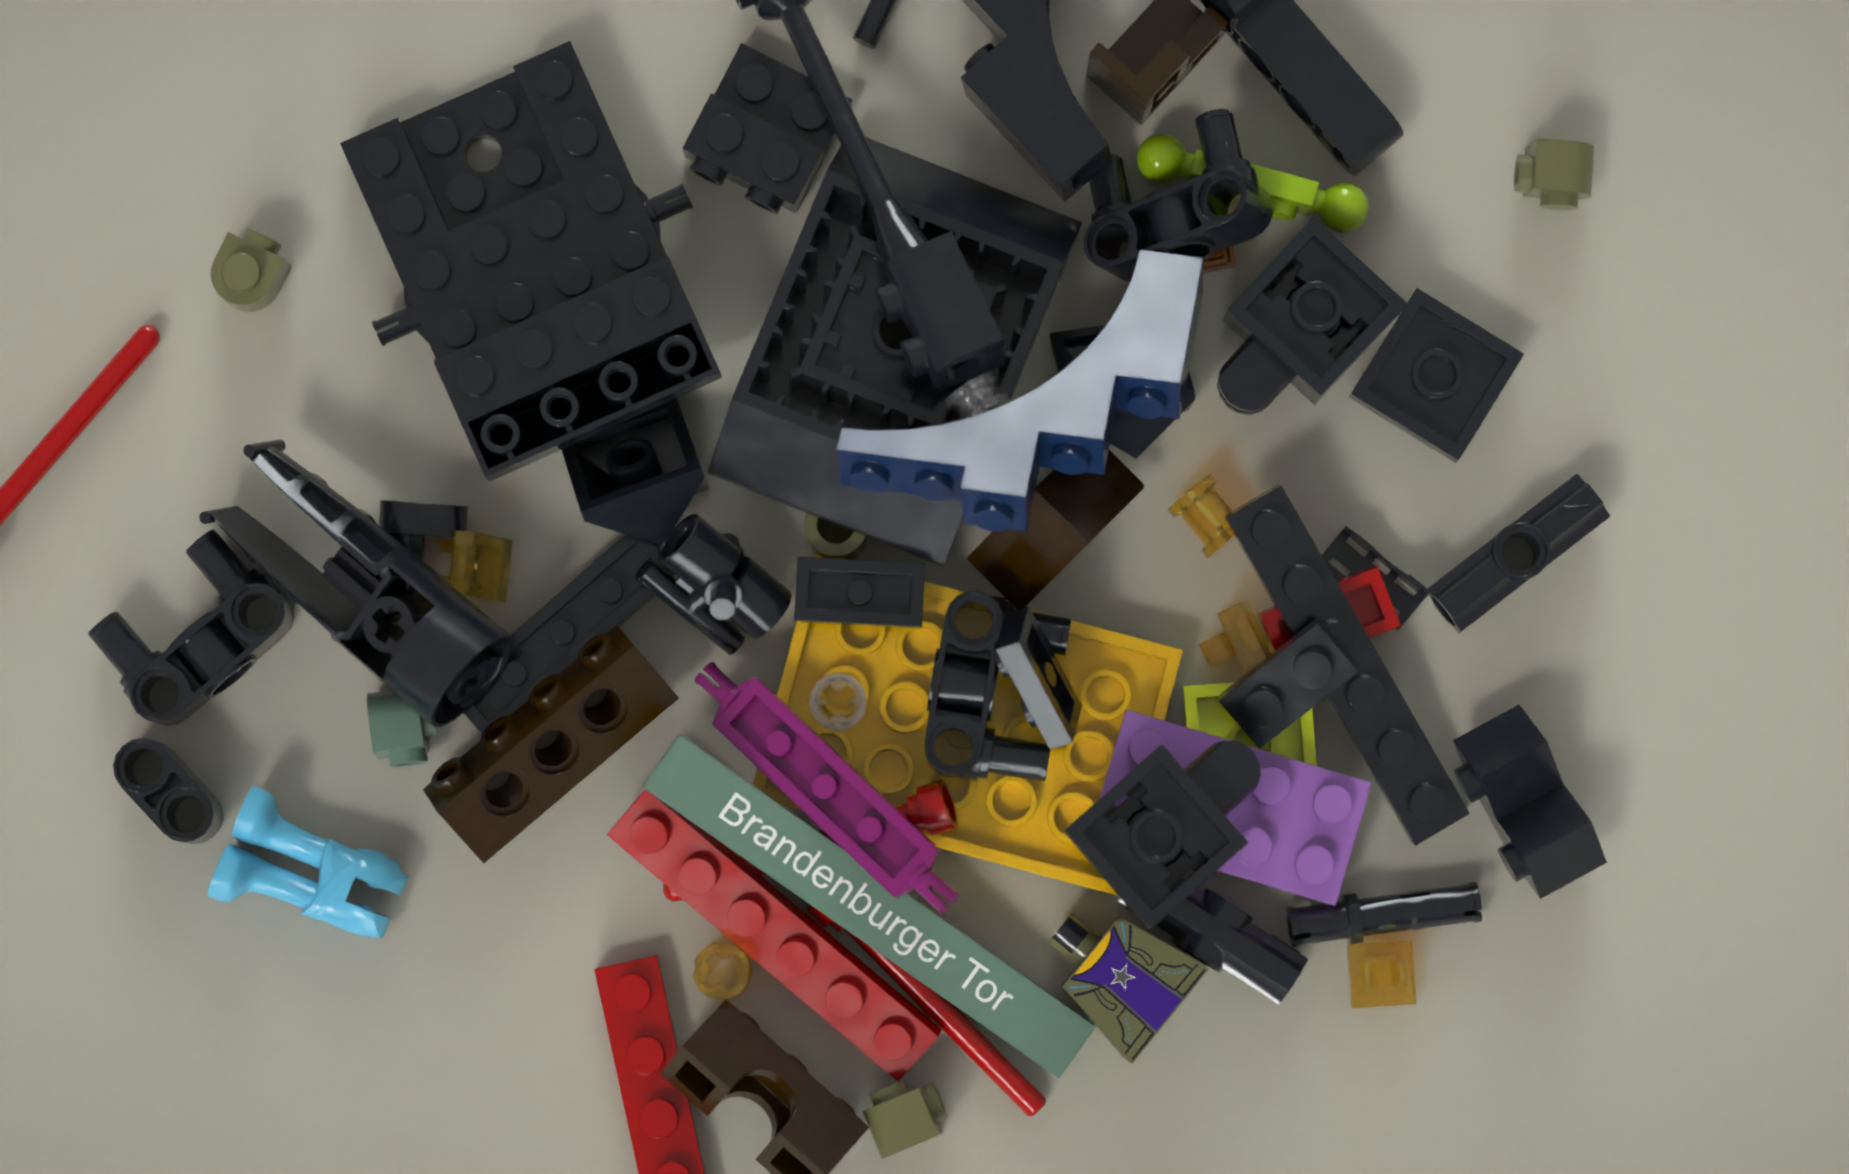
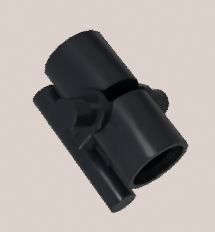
(715, 584)

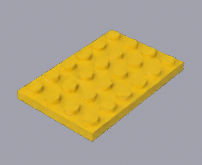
(1000, 816)

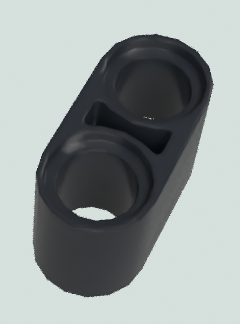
(168, 791)

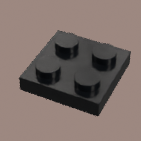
(1436, 375)

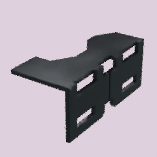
(1356, 562)

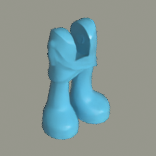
(338, 866)

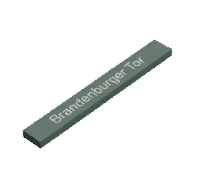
(848, 895)

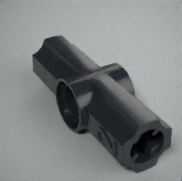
(1550, 531)
(1228, 940)

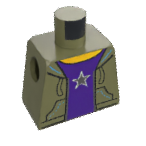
(1125, 980)

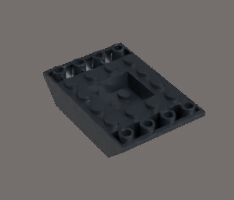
(829, 370)

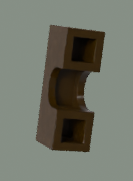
(737, 1059)

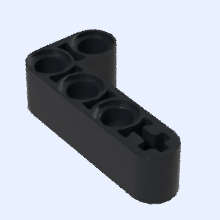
(1311, 78)

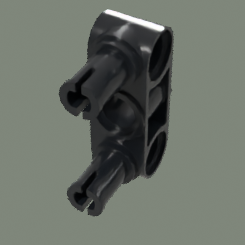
(1183, 216)
(207, 653)
(965, 690)

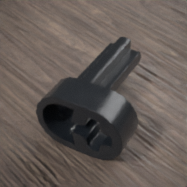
(413, 521)

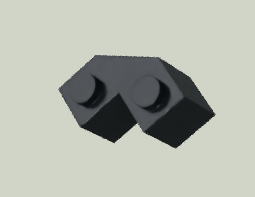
(1531, 809)

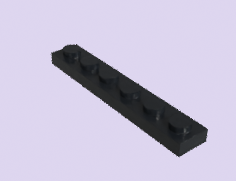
(1368, 701)

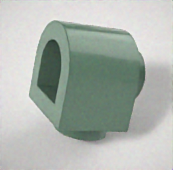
(397, 730)

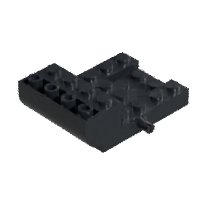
(533, 275)

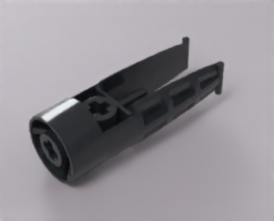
(438, 638)

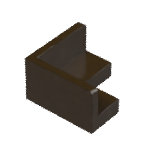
(1155, 55)
(1062, 522)

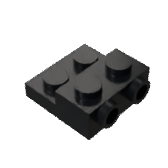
(762, 132)

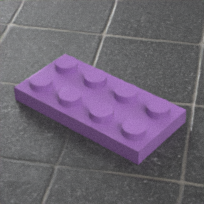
(1295, 820)

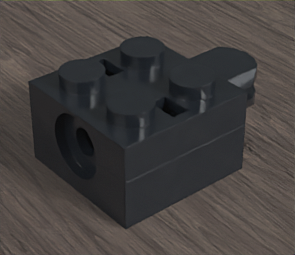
(1303, 322)
(1167, 826)

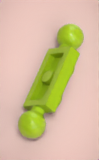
(1341, 206)

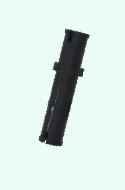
(1383, 914)

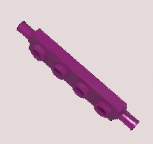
(826, 787)

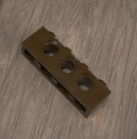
(544, 775)

